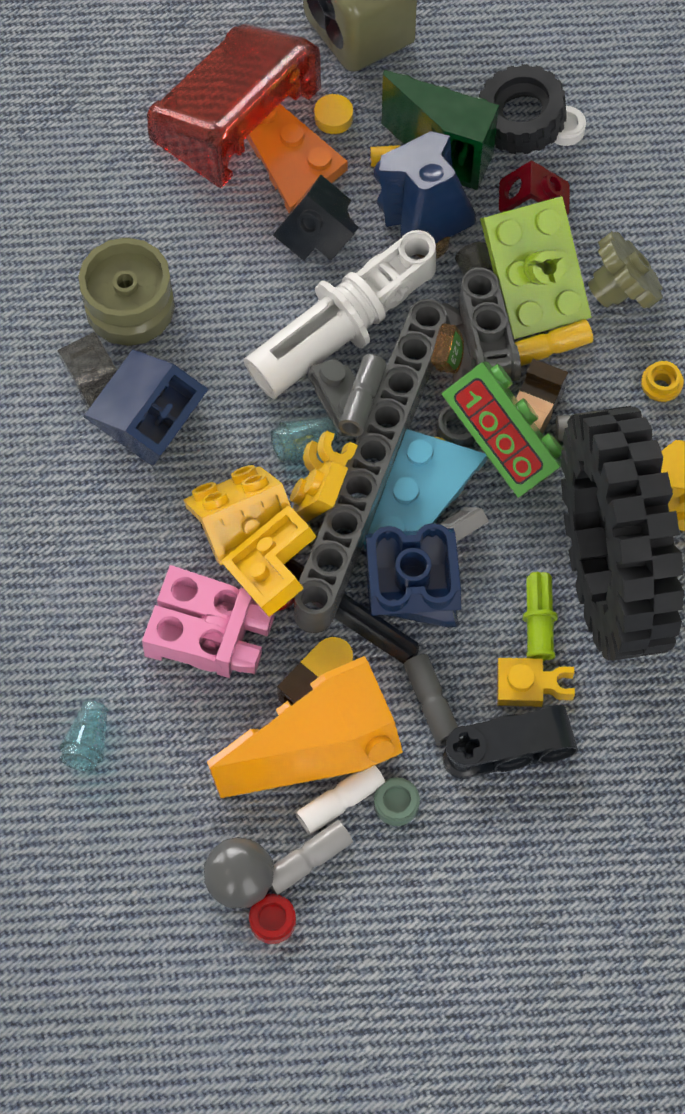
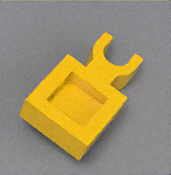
(524, 682)

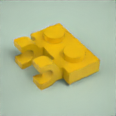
(321, 487)

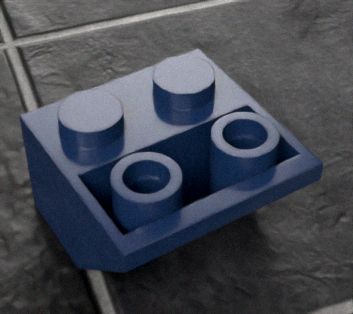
(145, 404)

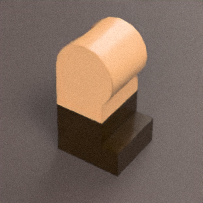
(543, 390)

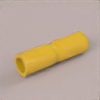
(556, 341)

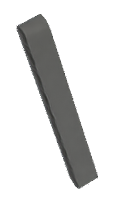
(365, 476)

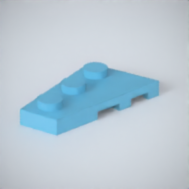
(424, 481)

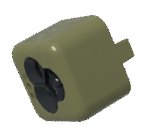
(362, 29)

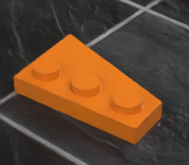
(294, 155)

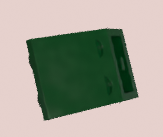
(419, 107)

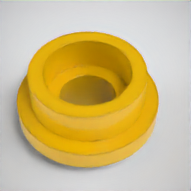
(666, 372)

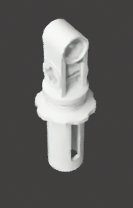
(343, 313)

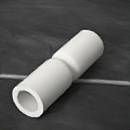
(335, 801)

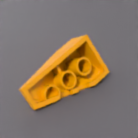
(325, 734)

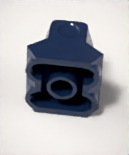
(423, 188)
(414, 574)

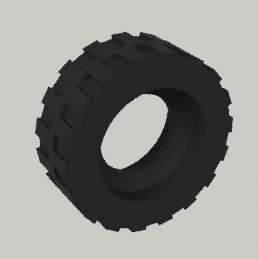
(527, 82)

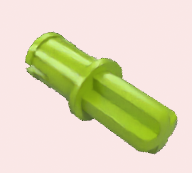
(540, 616)

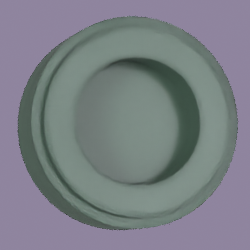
(396, 801)

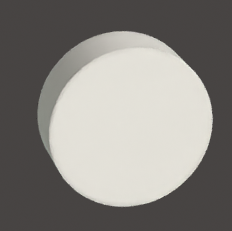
(573, 128)

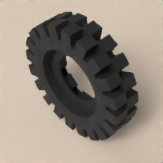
(622, 533)

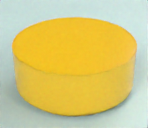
(333, 114)

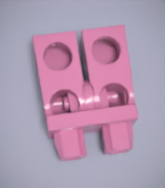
(205, 624)

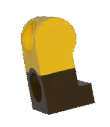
(324, 657)

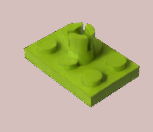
(536, 267)

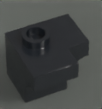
(318, 222)

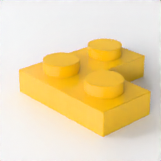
(261, 560)

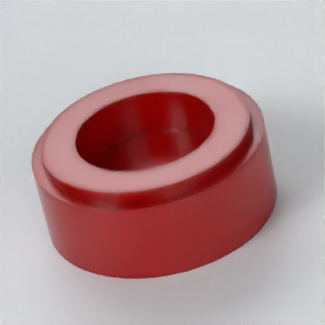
(272, 919)

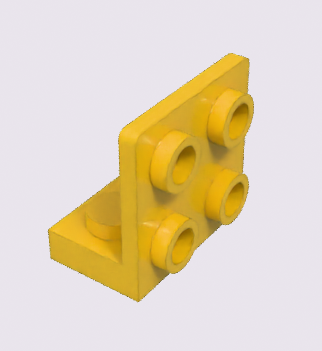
(236, 507)

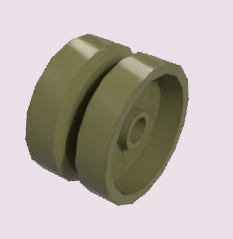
(127, 291)

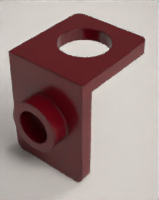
(536, 184)

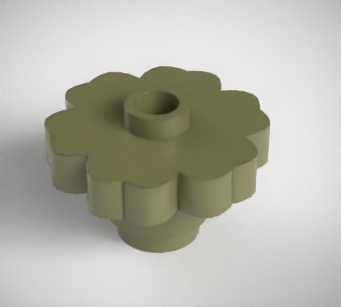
(624, 274)

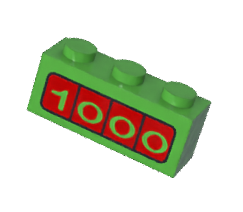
(504, 427)

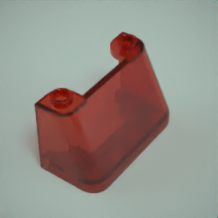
(231, 95)

